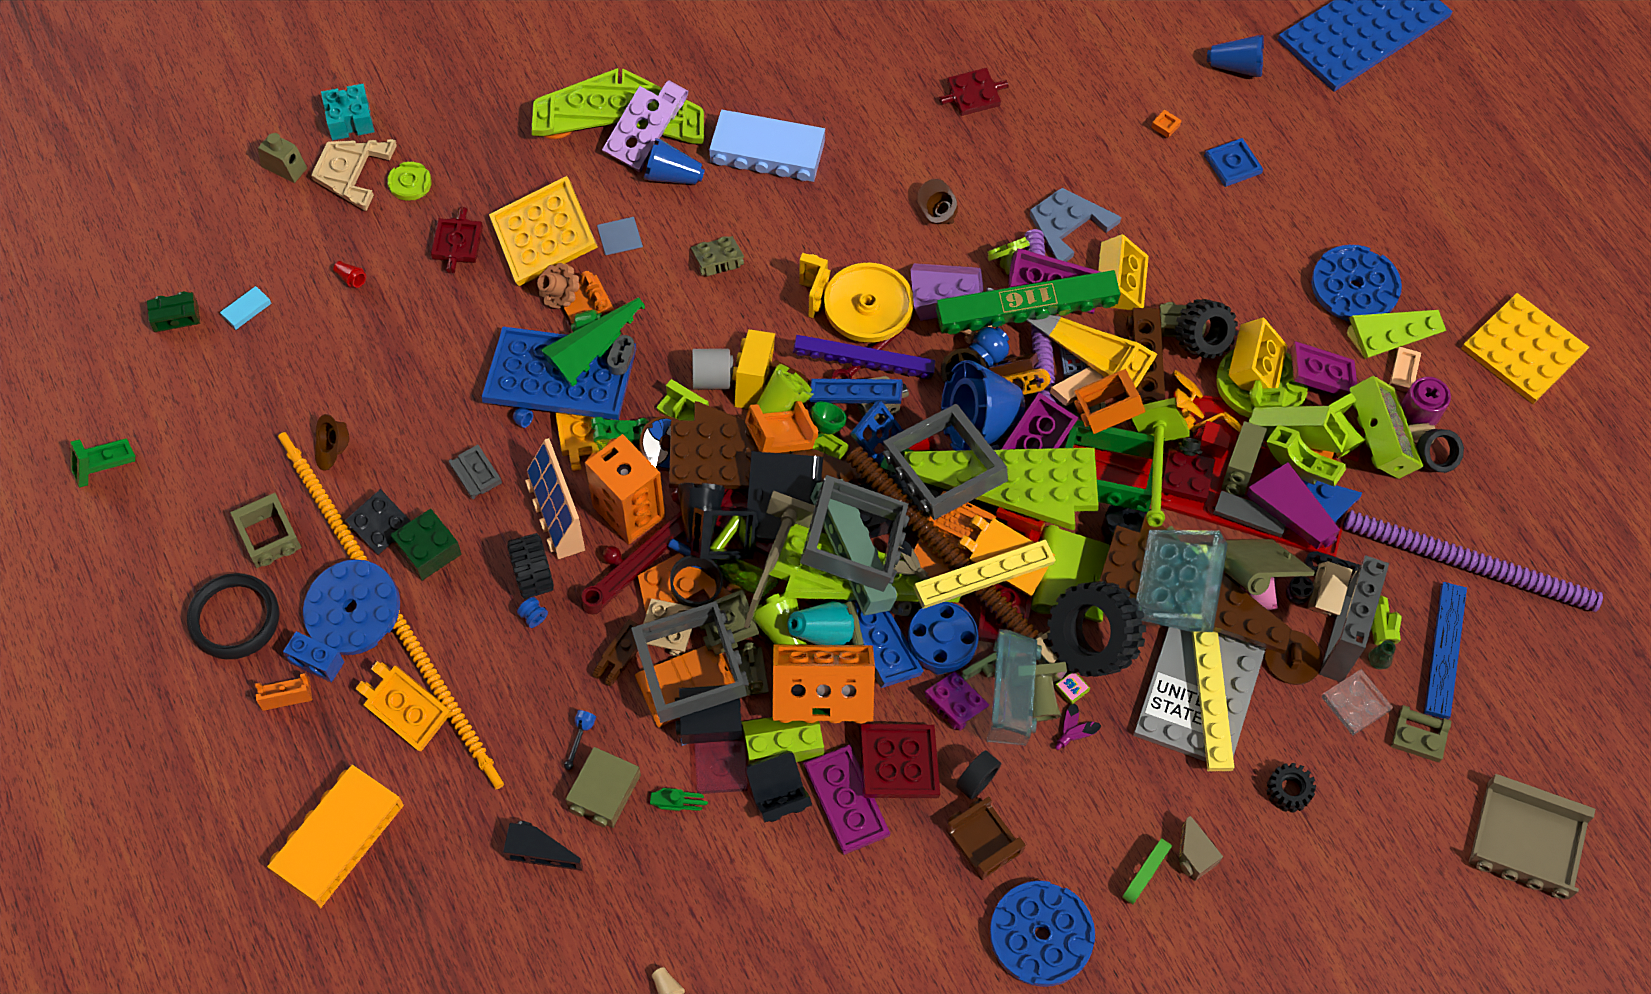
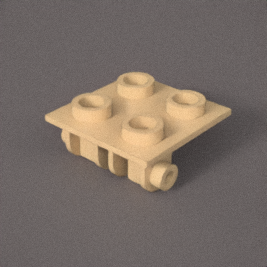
(659, 609)

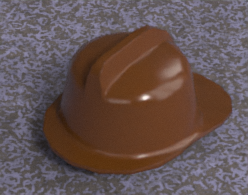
(938, 201)
(331, 440)

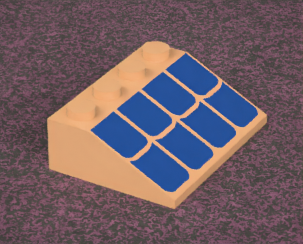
(554, 503)

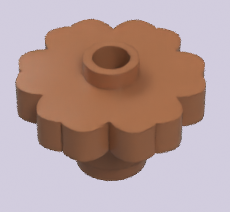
(558, 285)

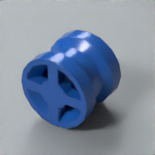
(532, 612)

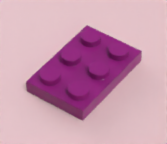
(1322, 369)

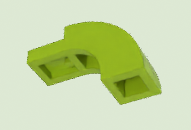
(1311, 467)

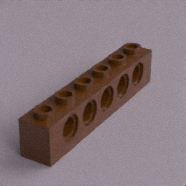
(1149, 322)

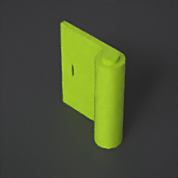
(1076, 562)

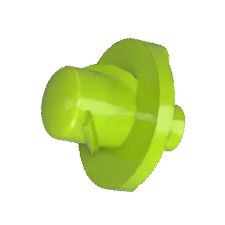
(1006, 253)

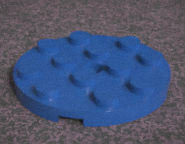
(1349, 263)
(337, 587)
(1039, 960)

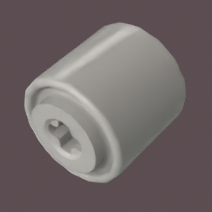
(712, 368)

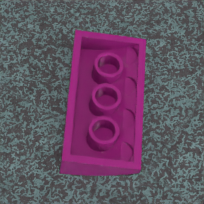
(1036, 268)

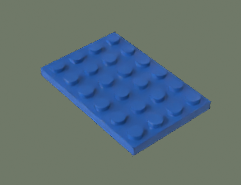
(526, 379)

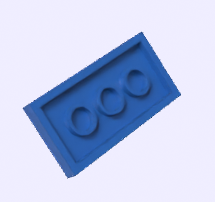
(891, 651)

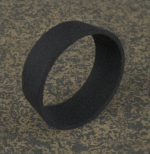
(707, 564)

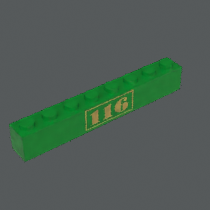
(1028, 302)

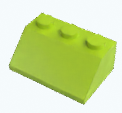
(769, 737)

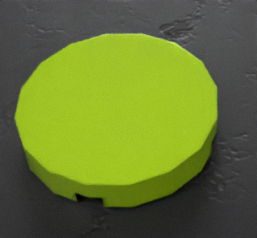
(409, 181)

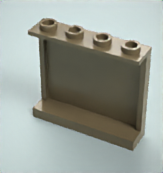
(1530, 836)

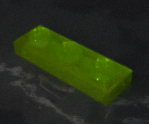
(744, 575)

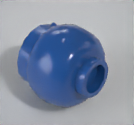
(991, 345)

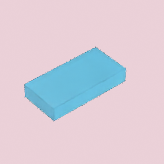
(245, 307)

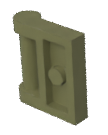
(1418, 740)

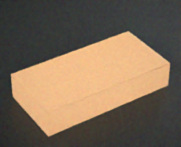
(1404, 369)

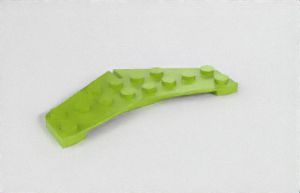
(603, 102)

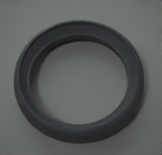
(216, 585)

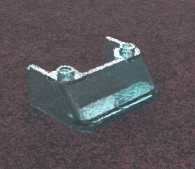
(1014, 688)

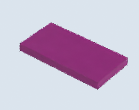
(839, 788)

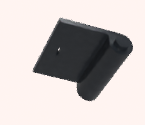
(782, 473)

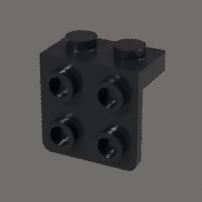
(777, 786)

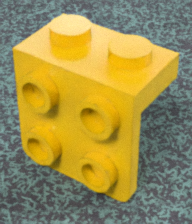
(814, 274)

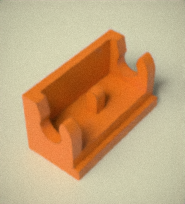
(284, 693)

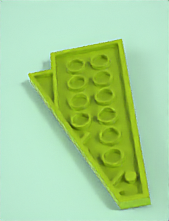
(1039, 483)
(817, 584)

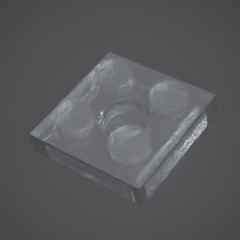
(1357, 702)

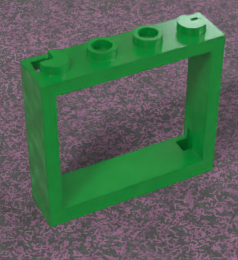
(1122, 442)

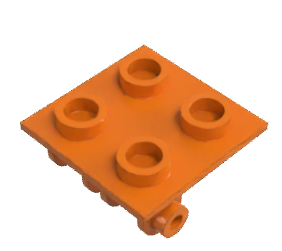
(588, 297)

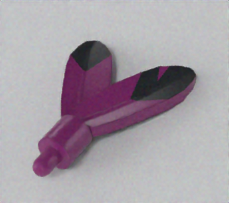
(1072, 731)

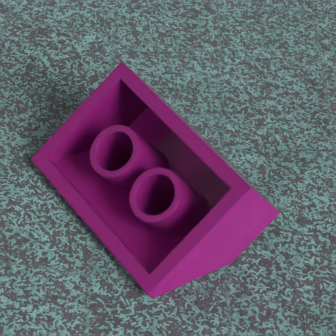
(1042, 426)

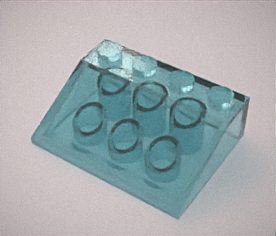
(1182, 578)

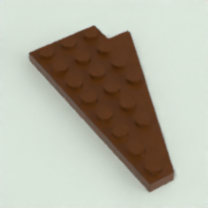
(719, 450)
(1236, 612)

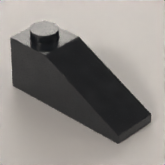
(533, 846)

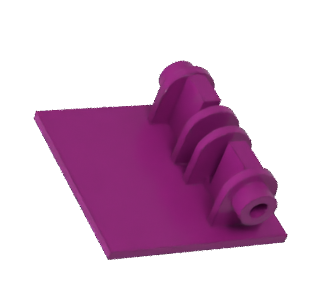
(956, 699)

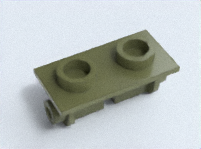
(754, 667)

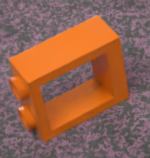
(1104, 390)

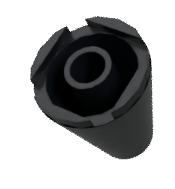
(698, 496)

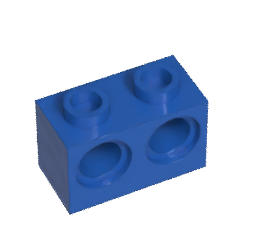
(313, 656)

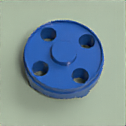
(943, 637)

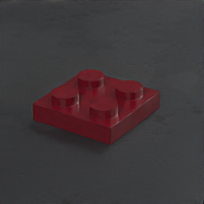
(1187, 475)

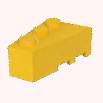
(752, 367)

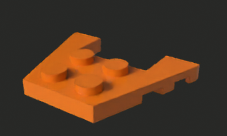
(688, 583)

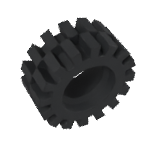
(1296, 774)

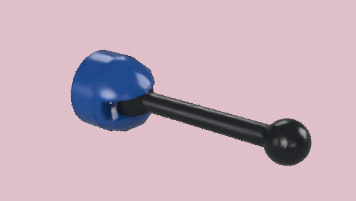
(584, 722)

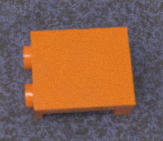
(782, 430)

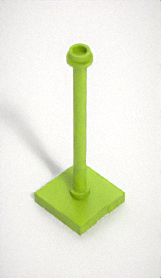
(1162, 421)

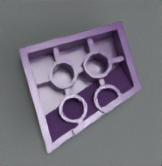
(941, 282)

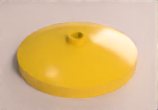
(868, 302)

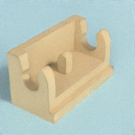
(1329, 588)

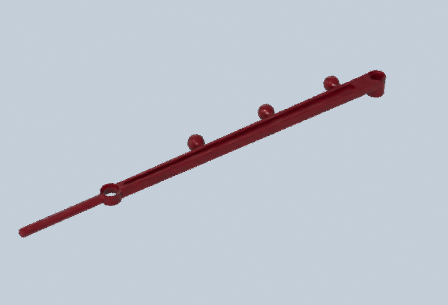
(657, 544)

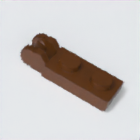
(618, 654)

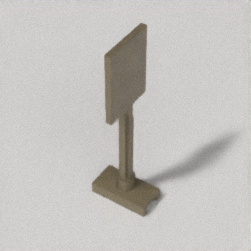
(790, 512)

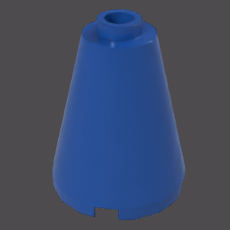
(1239, 56)
(672, 165)

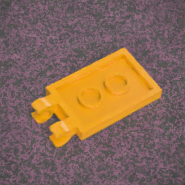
(576, 437)
(996, 540)
(404, 705)

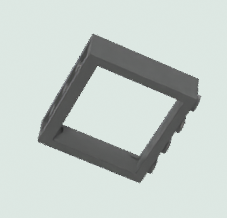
(962, 494)
(868, 501)
(1355, 619)
(678, 623)

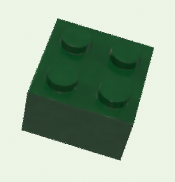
(426, 544)

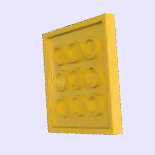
(543, 230)
(1525, 348)

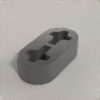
(625, 355)

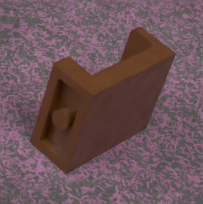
(984, 838)

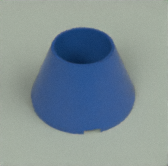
(986, 399)

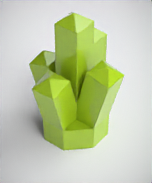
(1385, 624)

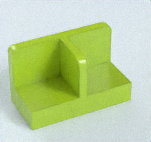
(679, 402)

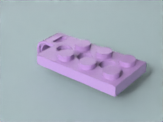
(670, 101)

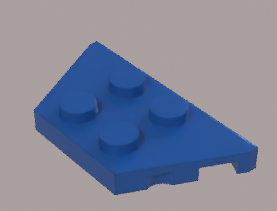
(1333, 499)

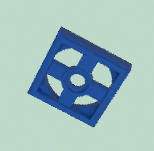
(868, 420)

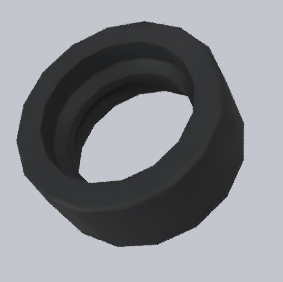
(1455, 455)
(978, 774)

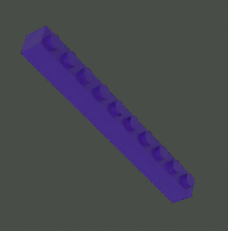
(864, 356)

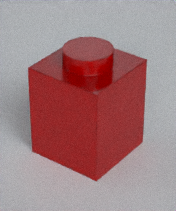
(1214, 439)

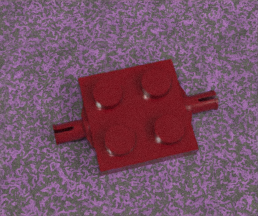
(973, 91)
(456, 240)

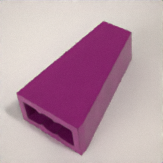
(1295, 506)

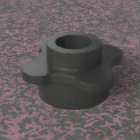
(1190, 446)

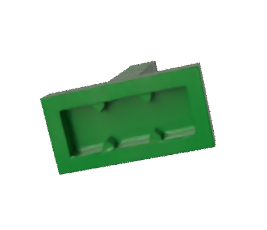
(98, 458)

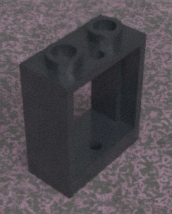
(702, 533)

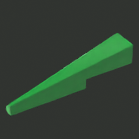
(577, 350)

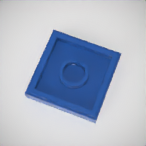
(1233, 162)

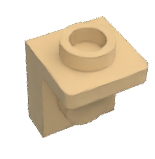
(1047, 654)

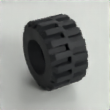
(1220, 333)
(530, 565)

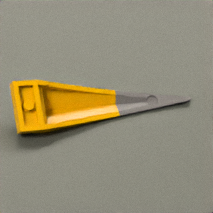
(1097, 348)

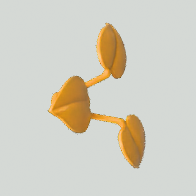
(1188, 406)

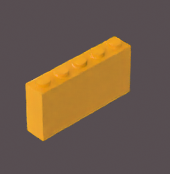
(335, 835)

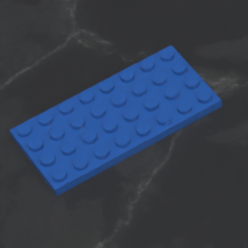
(1358, 34)

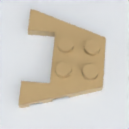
(342, 164)

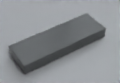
(1247, 513)

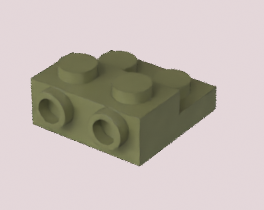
(736, 610)

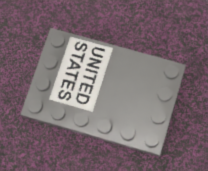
(1172, 702)

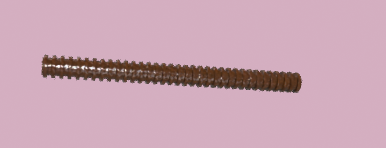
(936, 540)

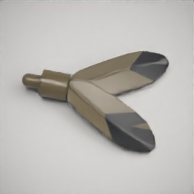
(911, 565)

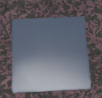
(619, 236)

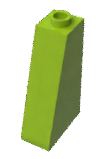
(1316, 424)

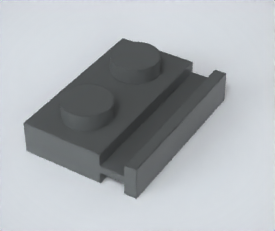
(475, 471)

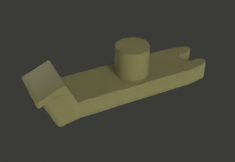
(984, 665)

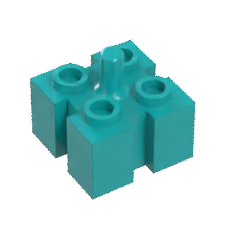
(347, 111)

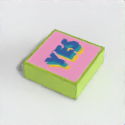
(1072, 687)

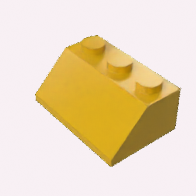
(1130, 270)
(1257, 356)

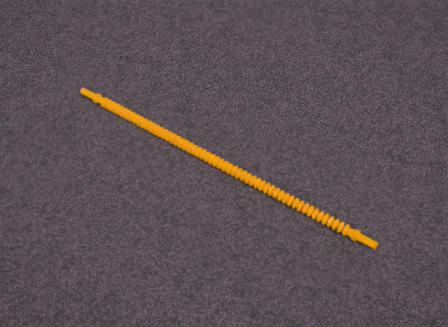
(423, 662)

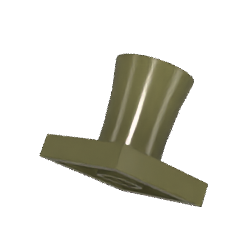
(1045, 702)

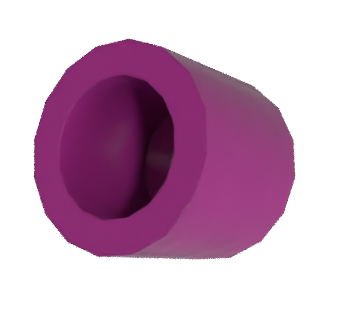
(1426, 401)

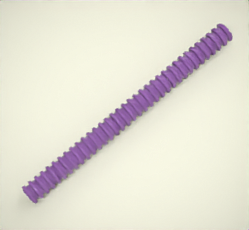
(1040, 342)
(1474, 561)

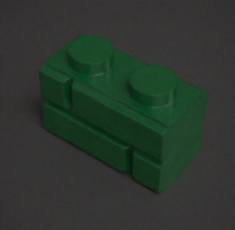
(173, 311)

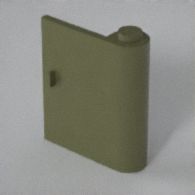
(1257, 560)

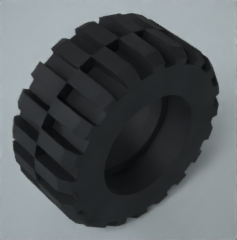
(1068, 634)

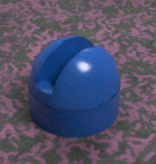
(523, 417)

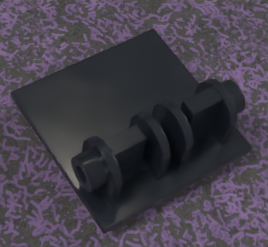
(377, 521)

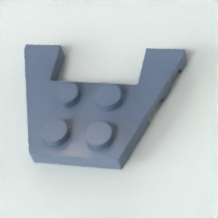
(1063, 214)

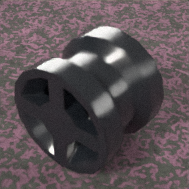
(1303, 585)

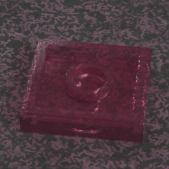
(721, 767)

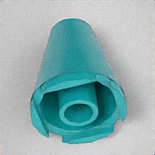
(823, 624)

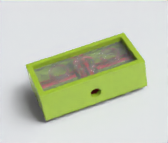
(1385, 428)

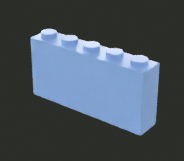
(767, 145)

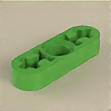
(1147, 871)

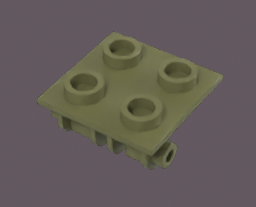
(718, 252)

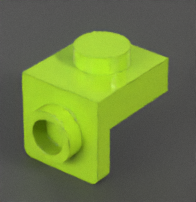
(1267, 396)

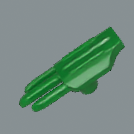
(674, 800)

